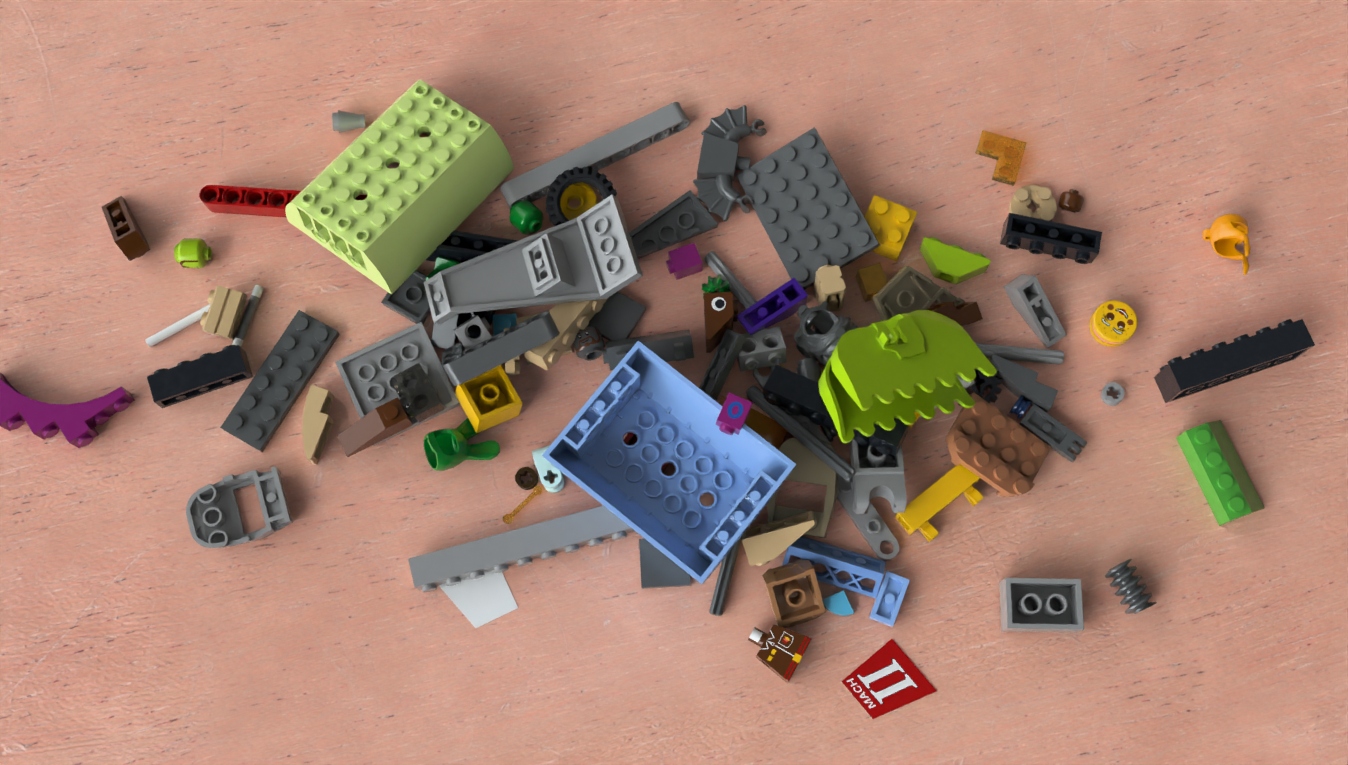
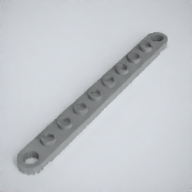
(870, 524)

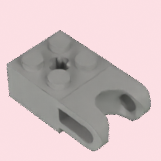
(877, 476)

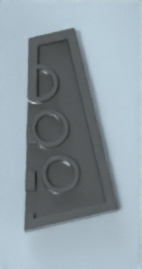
(672, 225)

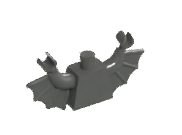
(721, 159)

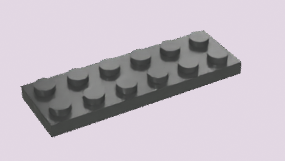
(280, 381)

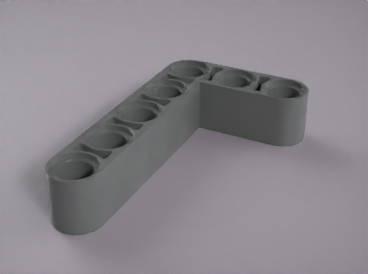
(467, 364)

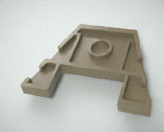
(910, 292)

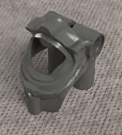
(826, 334)

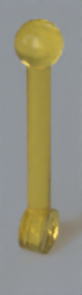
(508, 518)

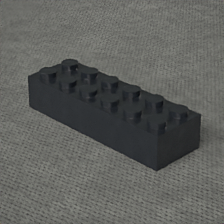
(1233, 360)

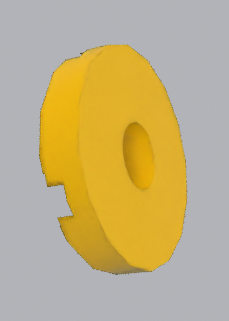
(581, 192)

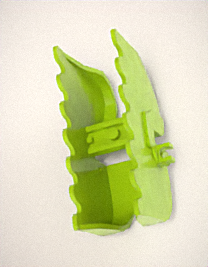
(899, 370)

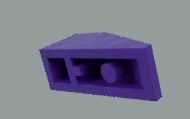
(773, 307)

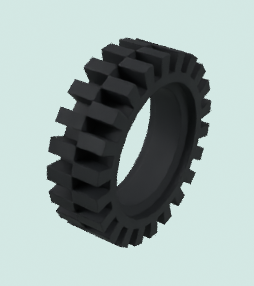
(568, 178)

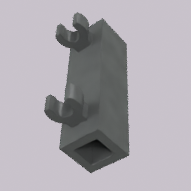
(668, 346)

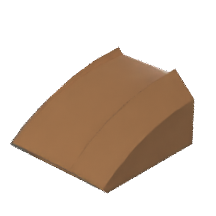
(794, 593)

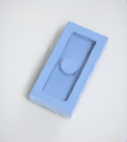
(889, 598)

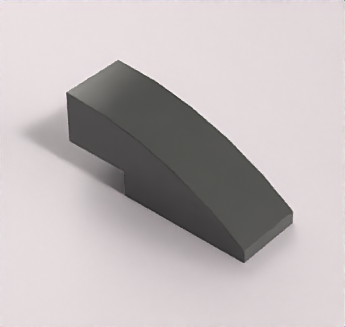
(1023, 382)

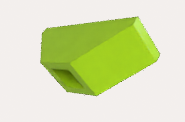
(952, 262)

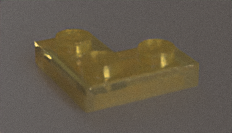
(1007, 153)

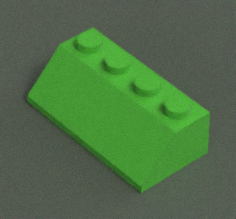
(1219, 472)

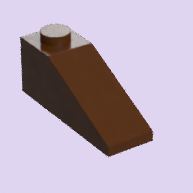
(125, 229)
(375, 427)

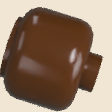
(1071, 201)

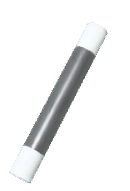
(248, 315)

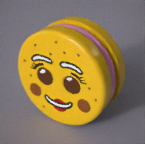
(1113, 323)

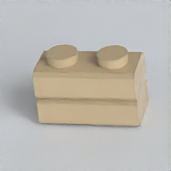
(830, 287)
(224, 312)

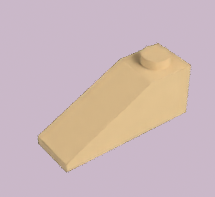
(772, 538)

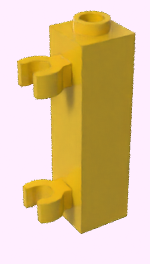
(936, 498)

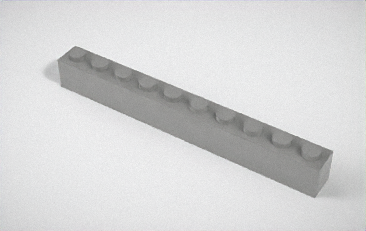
(516, 547)

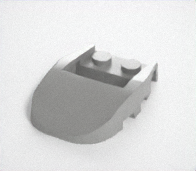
(215, 513)

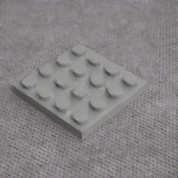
(372, 371)

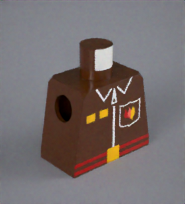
(780, 649)

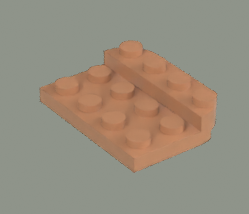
(996, 448)

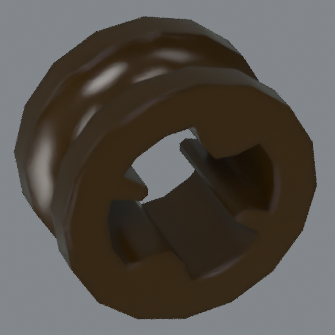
(530, 484)

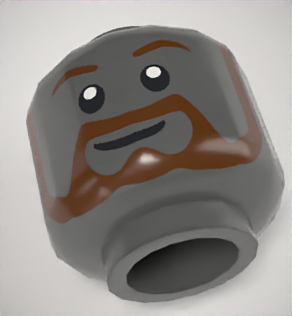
(589, 343)

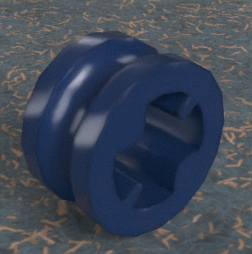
(1020, 407)

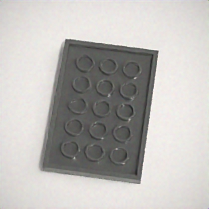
(807, 208)

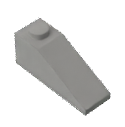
(1035, 308)

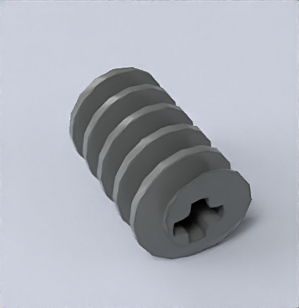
(1129, 588)

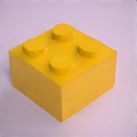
(890, 225)
(489, 399)

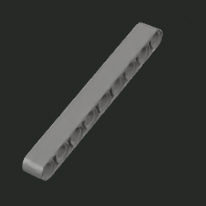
(598, 152)

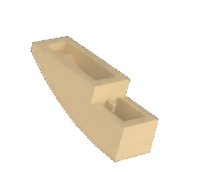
(316, 422)

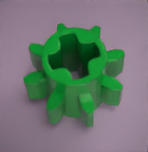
(715, 283)

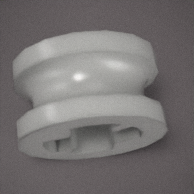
(1109, 399)

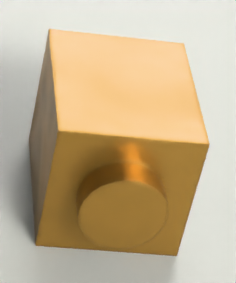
(871, 281)

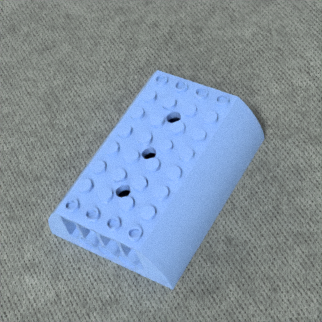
(675, 427)

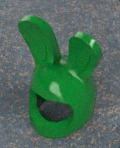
(450, 447)

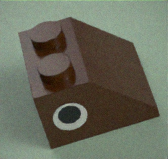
(719, 314)

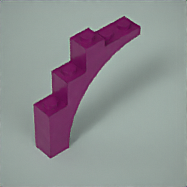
(45, 419)

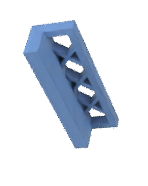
(840, 560)

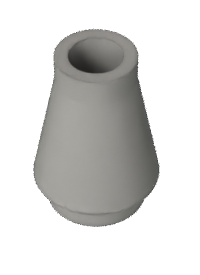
(347, 121)

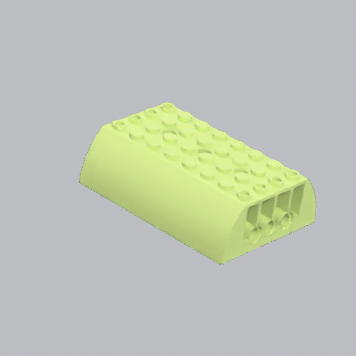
(407, 206)

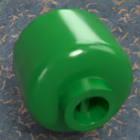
(526, 217)

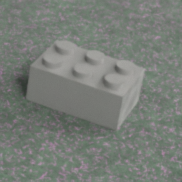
(1041, 605)

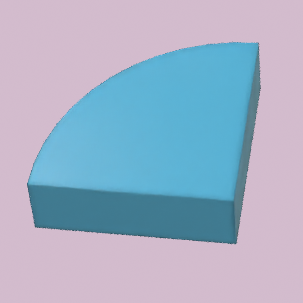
(838, 604)

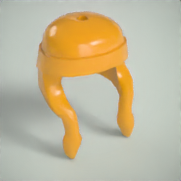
(1225, 234)

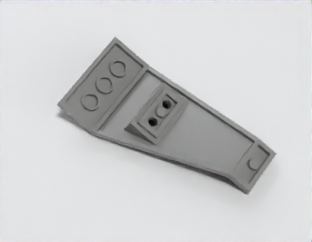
(582, 258)

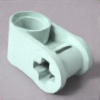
(547, 470)

